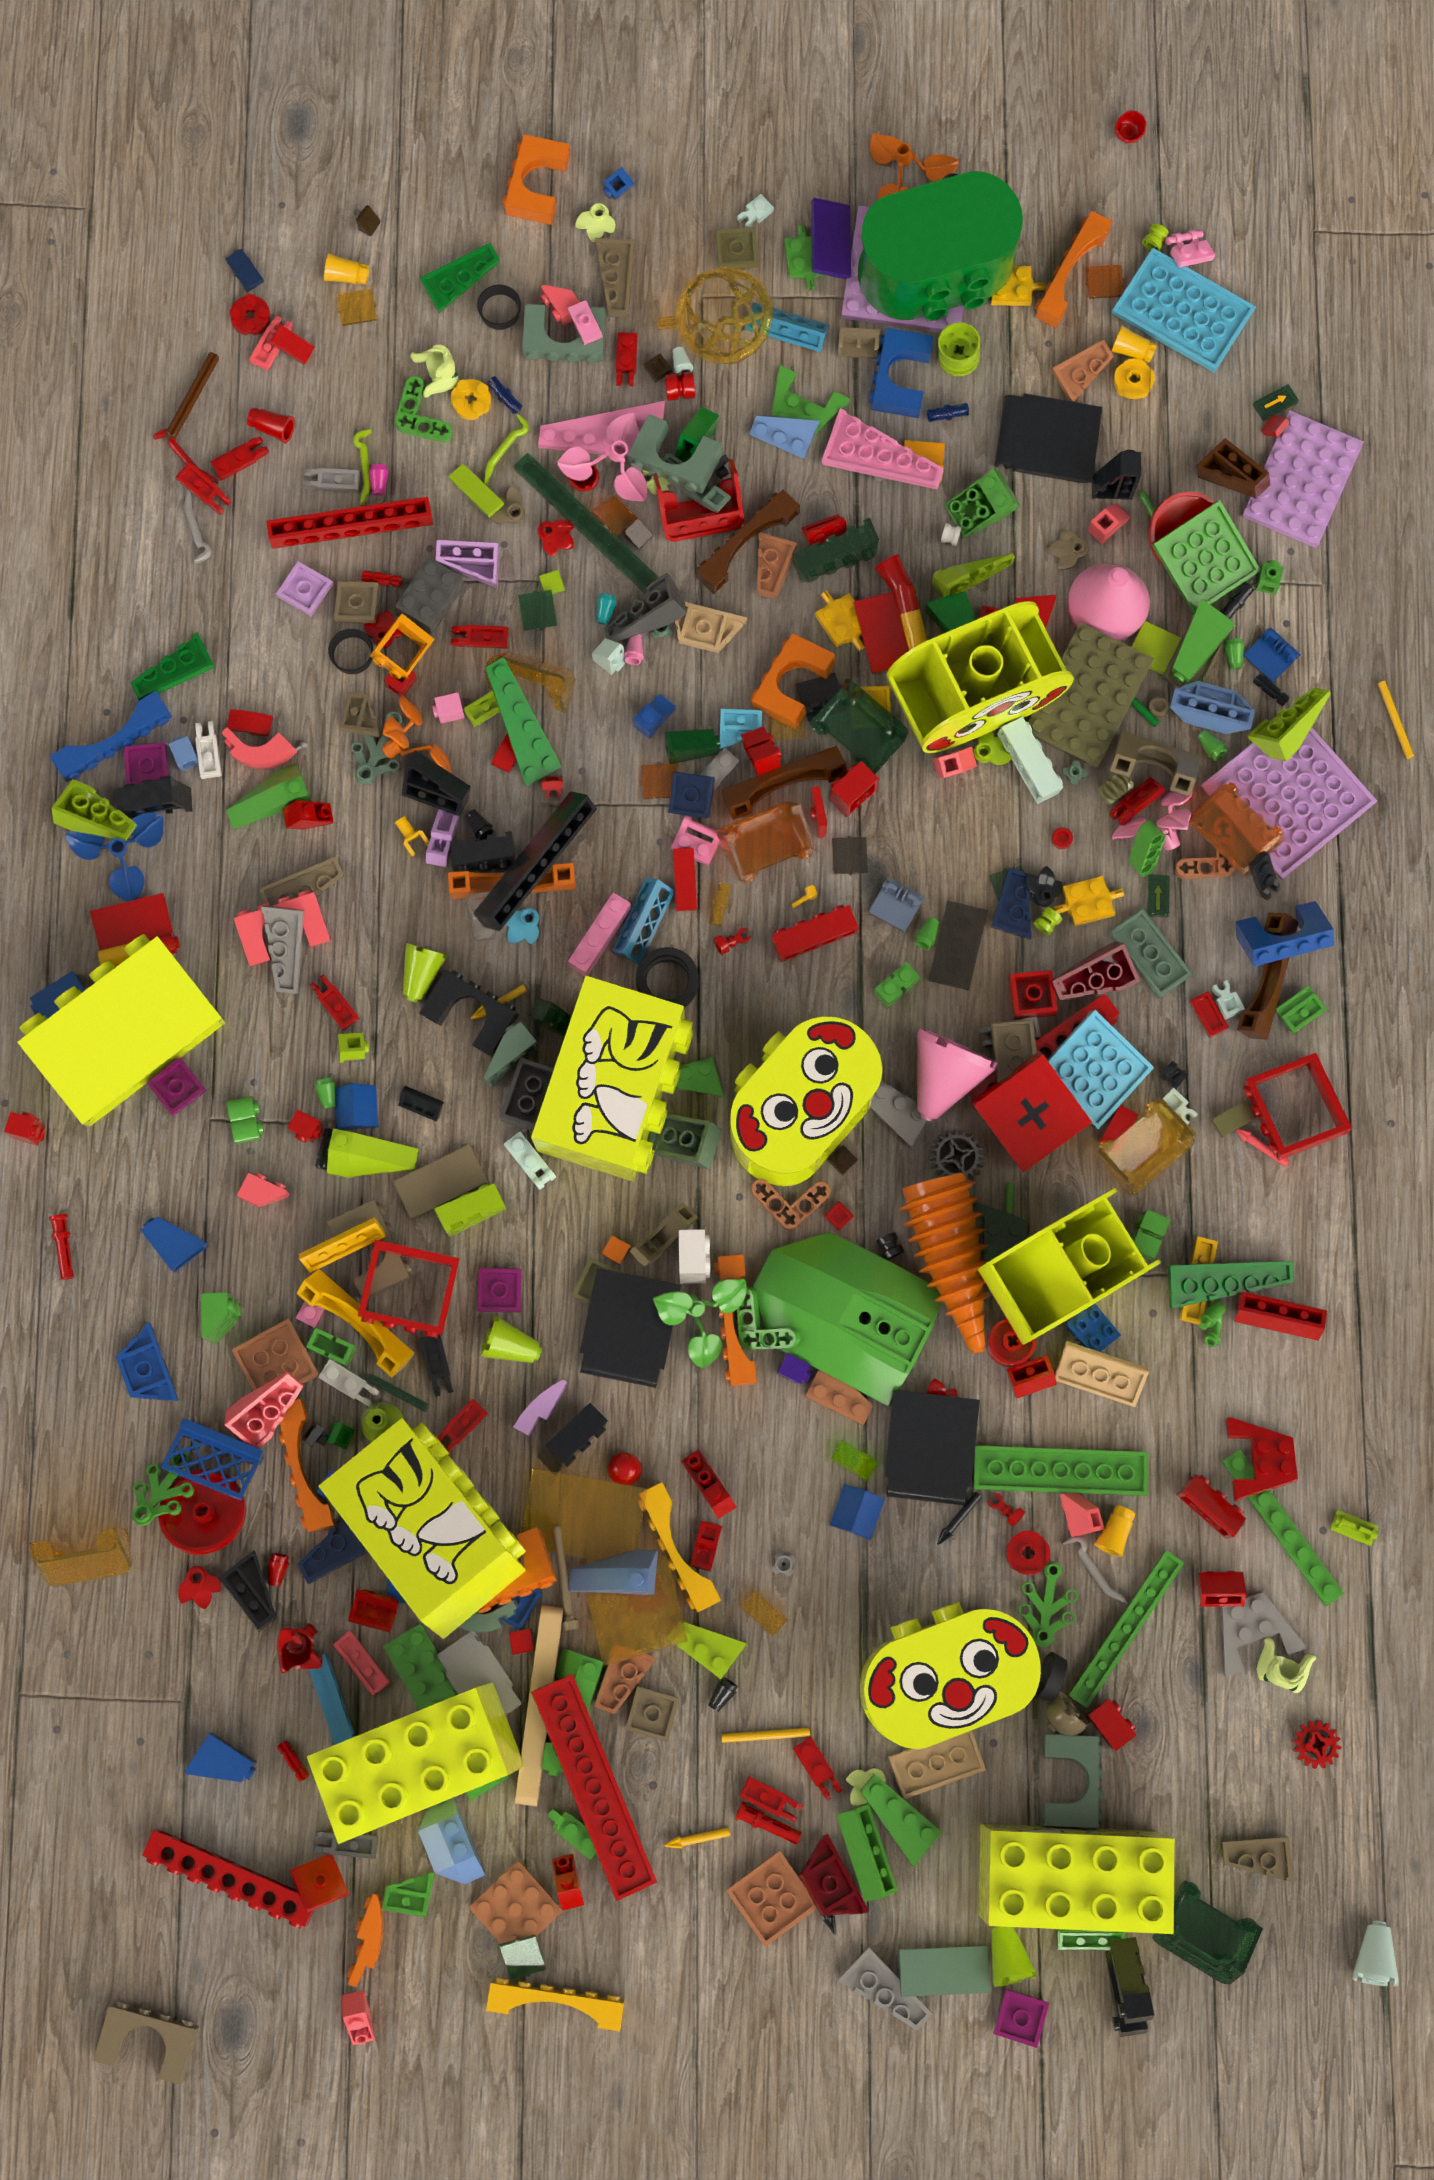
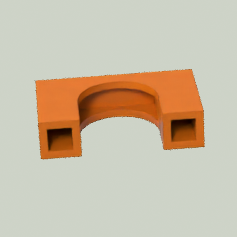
(533, 154)
(795, 654)
(538, 1570)

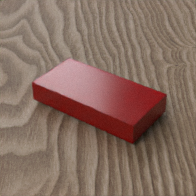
(292, 344)
(1209, 1014)

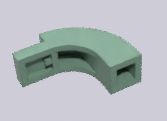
(490, 1620)

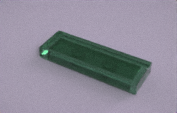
(395, 1391)

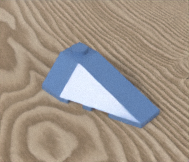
(620, 1574)

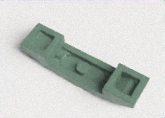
(711, 498)

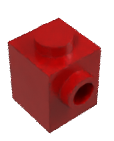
(305, 1127)

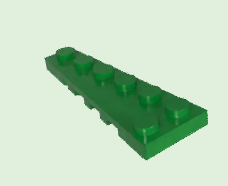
(526, 736)
(1212, 1281)

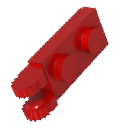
(626, 356)
(238, 458)
(202, 487)
(481, 636)
(1137, 801)
(335, 1004)
(463, 1424)
(816, 1765)
(768, 1798)

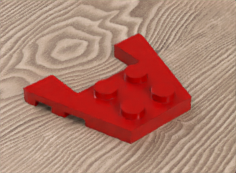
(1271, 1458)

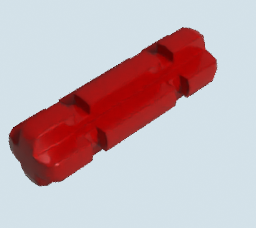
(382, 578)
(293, 1760)

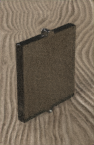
(849, 855)

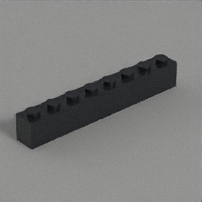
(535, 861)

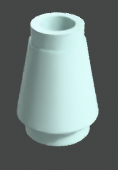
(681, 361)

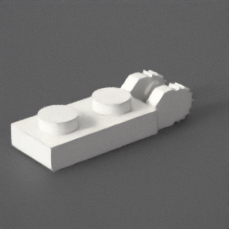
(208, 752)
(346, 1382)

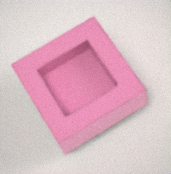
(310, 1315)

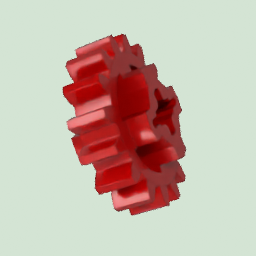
(1313, 1734)

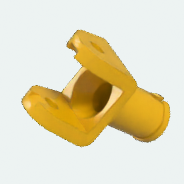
(410, 834)

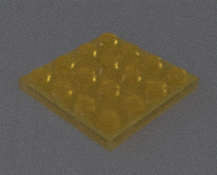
(638, 1623)

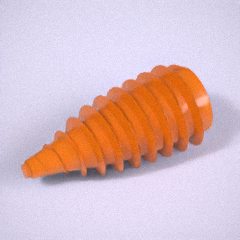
(951, 1248)

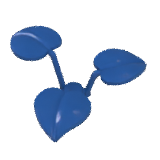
(124, 882)

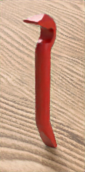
(181, 454)

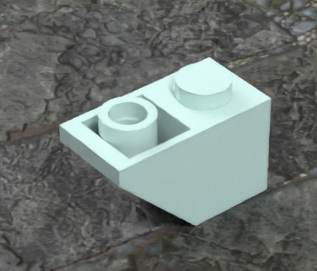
(609, 656)

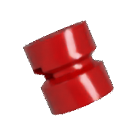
(680, 386)

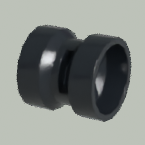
(1170, 1071)
(889, 1244)

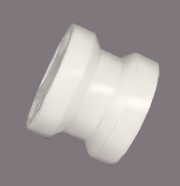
(951, 534)

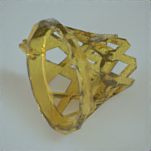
(686, 329)

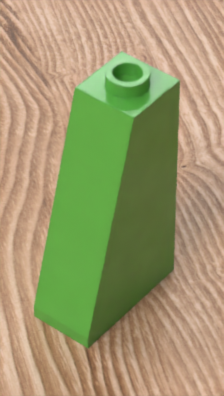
(1202, 639)

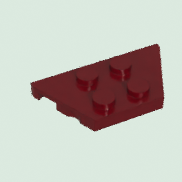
(830, 1882)

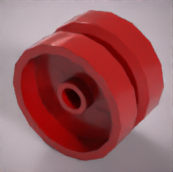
(998, 1346)

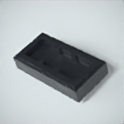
(421, 1103)

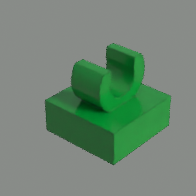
(340, 1435)

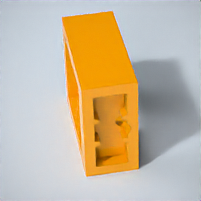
(412, 631)

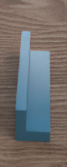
(793, 328)
(639, 917)
(332, 1701)

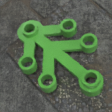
(159, 1493)
(1046, 1607)

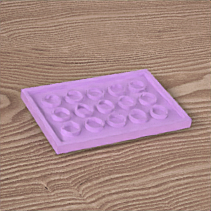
(1306, 479)

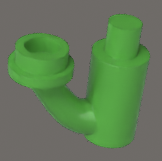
(1213, 1318)

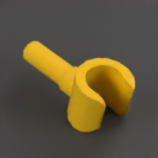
(811, 894)

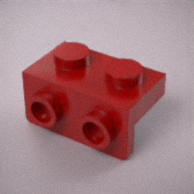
(821, 530)
(374, 1610)

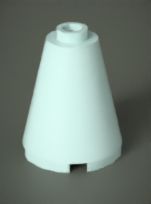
(1376, 1957)

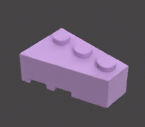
(471, 559)

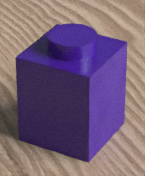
(794, 1369)

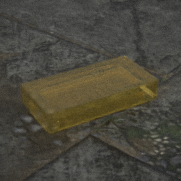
(764, 1613)

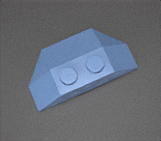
(1212, 707)
(449, 1843)

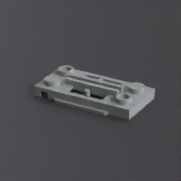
(473, 1665)

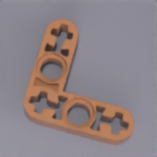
(1214, 862)
(794, 1209)

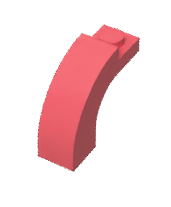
(263, 757)

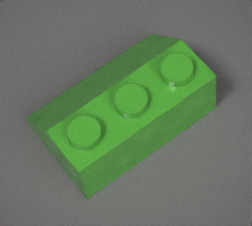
(218, 1315)

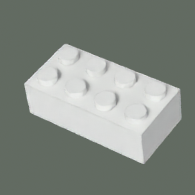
(694, 1256)

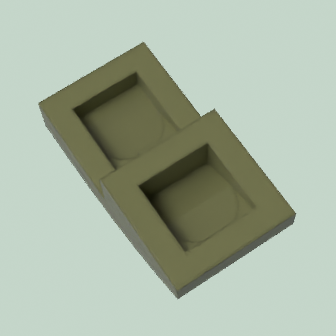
(1233, 1119)

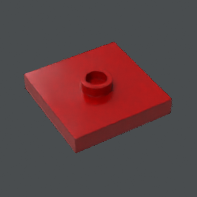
(818, 812)
(319, 1882)

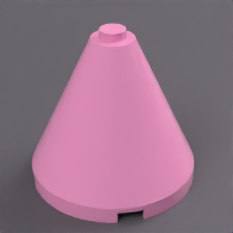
(1109, 600)
(946, 1073)

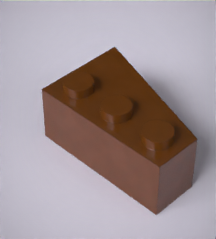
(1233, 470)

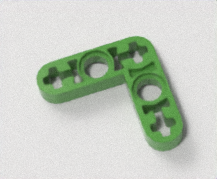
(411, 415)
(753, 1330)

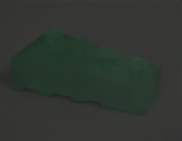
(837, 552)

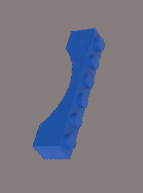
(75, 760)

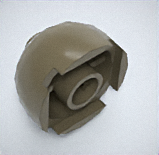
(1065, 1716)

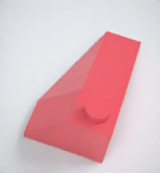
(260, 1412)

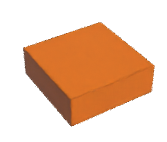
(616, 1250)

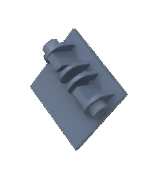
(896, 904)

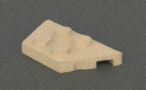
(707, 627)

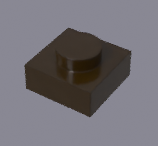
(657, 367)
(842, 1160)

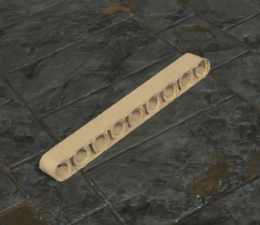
(535, 1731)

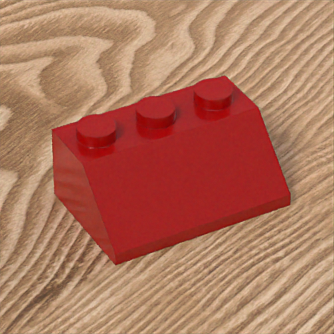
(1212, 1506)

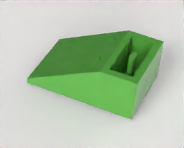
(982, 503)

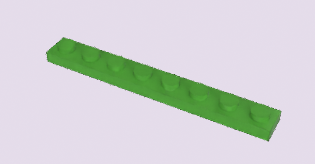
(1286, 1533)
(1126, 1629)

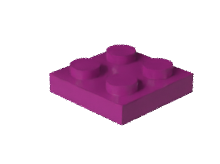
(145, 762)
(176, 1086)
(499, 1290)
(1021, 2018)

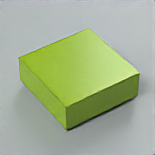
(552, 581)

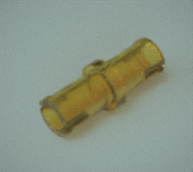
(720, 904)

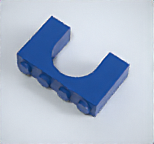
(899, 346)
(1265, 948)

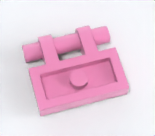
(1190, 253)

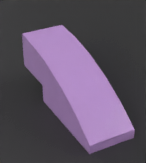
(441, 835)
(540, 1408)

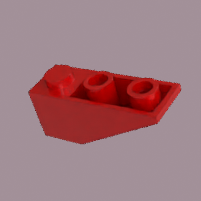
(708, 1484)

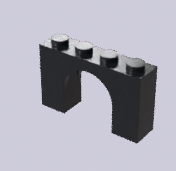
(453, 989)

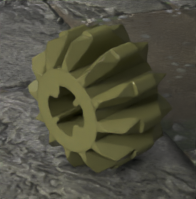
(1115, 788)

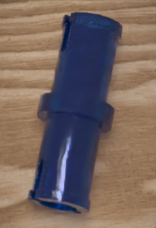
(504, 395)
(947, 412)

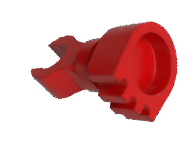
(723, 945)
(1014, 1516)

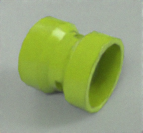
(1156, 235)
(1047, 921)

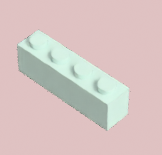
(1030, 760)

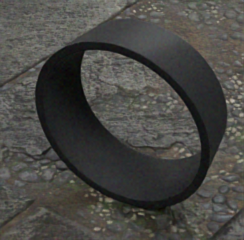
(499, 290)
(344, 634)
(1052, 1677)

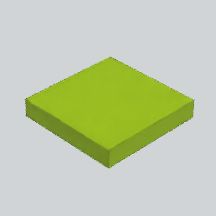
(1157, 644)

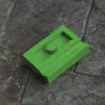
(1300, 1010)

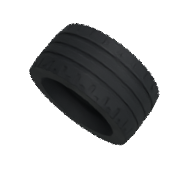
(674, 955)

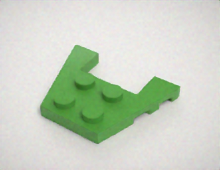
(793, 406)

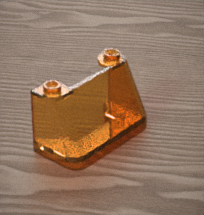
(1235, 828)
(766, 839)

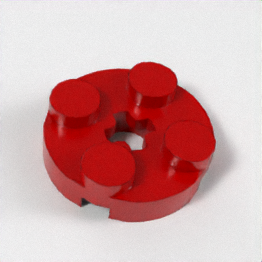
(248, 304)
(1035, 1543)

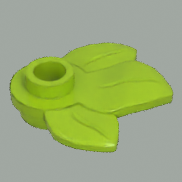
(994, 748)

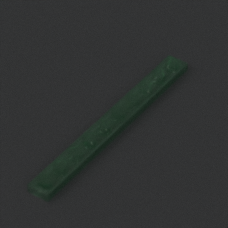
(585, 522)

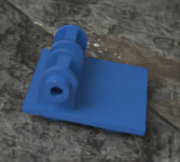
(1271, 654)
(1093, 1329)

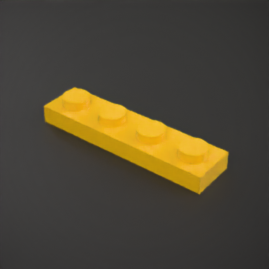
(342, 1245)
(1203, 1253)

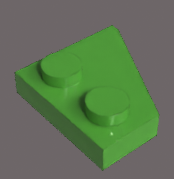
(700, 1078)
(409, 1896)

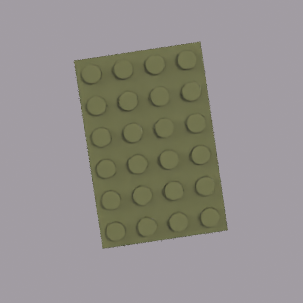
(1094, 705)

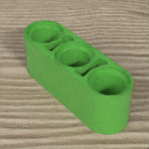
(1147, 848)

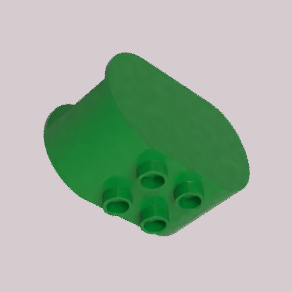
(939, 246)

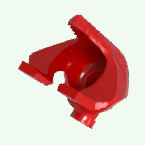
(297, 1650)

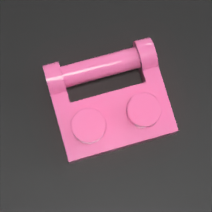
(703, 850)

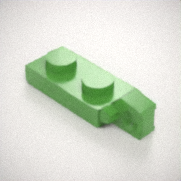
(573, 1831)

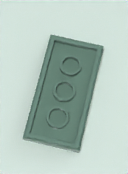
(1151, 953)
(944, 1971)

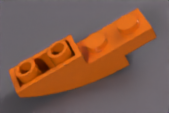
(370, 1930)

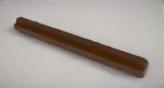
(192, 395)

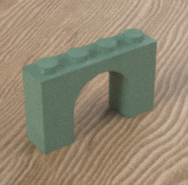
(539, 345)
(691, 474)
(1086, 1753)

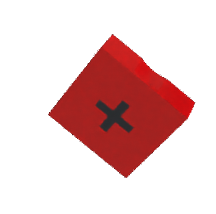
(1031, 1111)

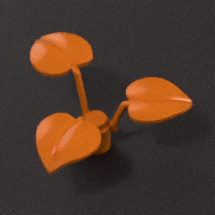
(890, 148)
(400, 742)

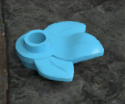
(521, 929)

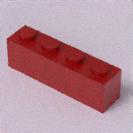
(814, 933)
(1280, 1316)

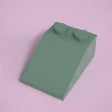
(515, 1043)
(687, 1140)

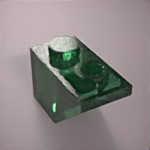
(550, 1016)

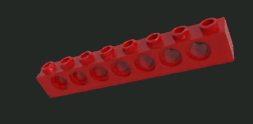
(349, 522)
(1048, 1041)
(155, 1855)

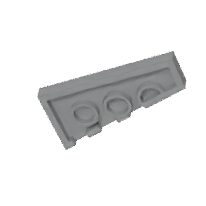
(285, 937)
(898, 1113)
(877, 1983)

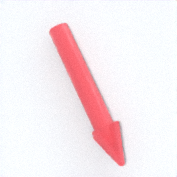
(1246, 1136)

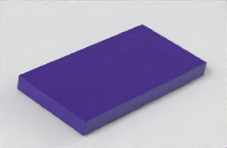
(831, 238)

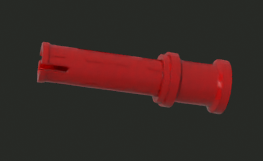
(61, 1236)
(757, 1819)

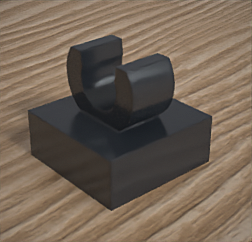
(720, 469)
(314, 1435)

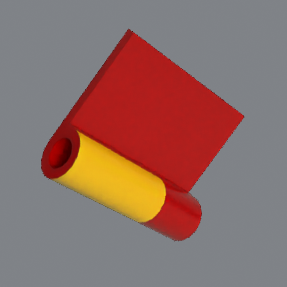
(890, 626)
(124, 922)

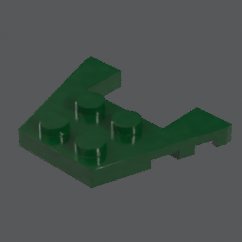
(1002, 1230)

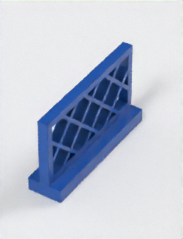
(220, 1442)

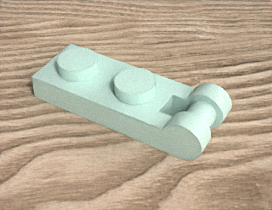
(529, 1160)

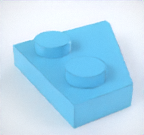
(737, 722)

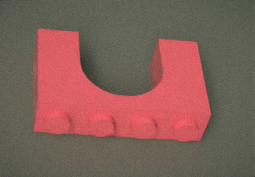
(251, 926)

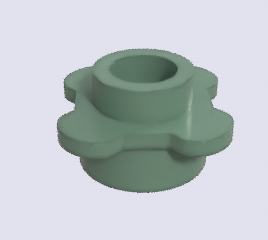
(661, 633)
(1075, 778)

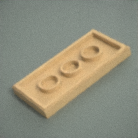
(1101, 1374)
(936, 1765)

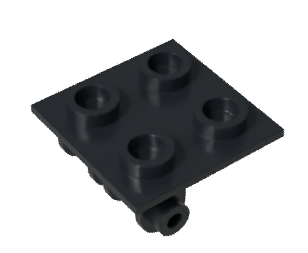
(816, 693)

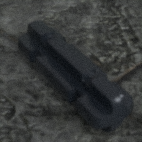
(1271, 689)
(321, 1162)

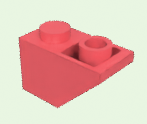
(559, 301)
(1108, 522)
(954, 762)
(260, 1192)
(1081, 1514)
(357, 2017)

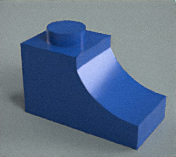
(653, 715)

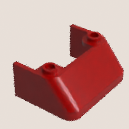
(693, 520)

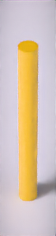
(1395, 719)
(765, 1735)

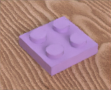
(304, 588)

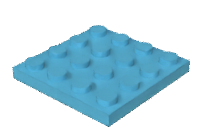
(1099, 1067)

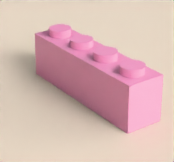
(599, 935)

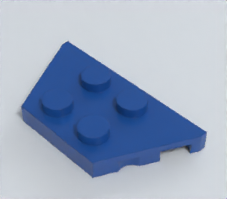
(145, 1368)

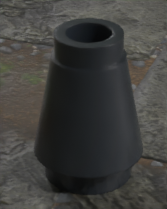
(479, 824)
(722, 1694)

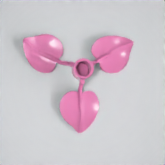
(622, 433)
(1168, 824)

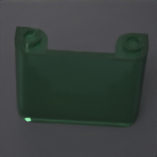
(860, 725)
(1209, 1937)

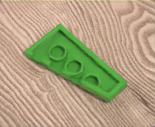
(903, 1822)

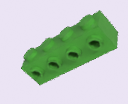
(867, 1854)

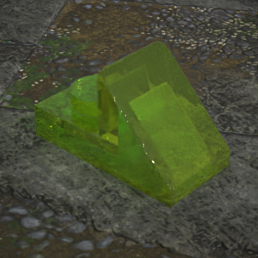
(854, 1460)

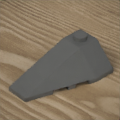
(655, 609)

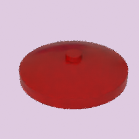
(1175, 512)
(206, 1518)

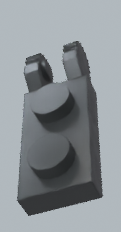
(361, 1846)

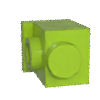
(352, 1046)

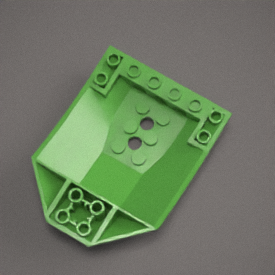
(823, 1289)

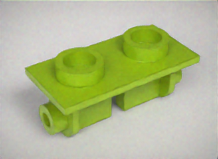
(1354, 1528)

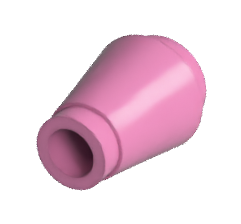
(634, 650)

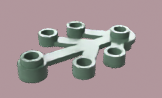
(376, 754)

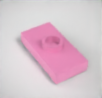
(585, 322)

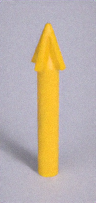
(480, 1013)
(679, 1841)

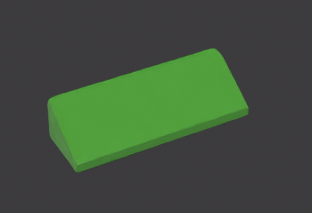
(1086, 1939)

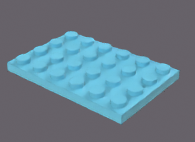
(1183, 310)

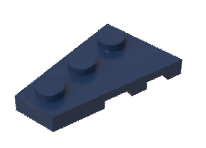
(1013, 907)
(331, 1553)

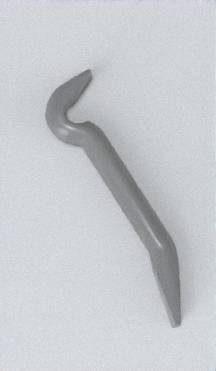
(195, 530)
(1093, 1569)

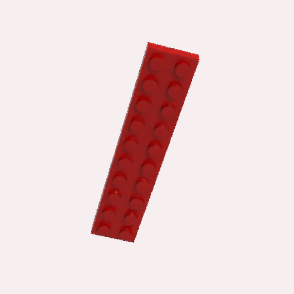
(594, 1787)

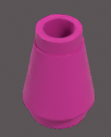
(378, 478)

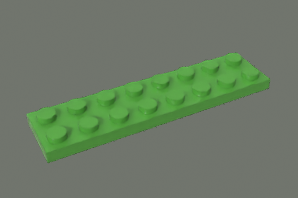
(1060, 1470)
(425, 1677)

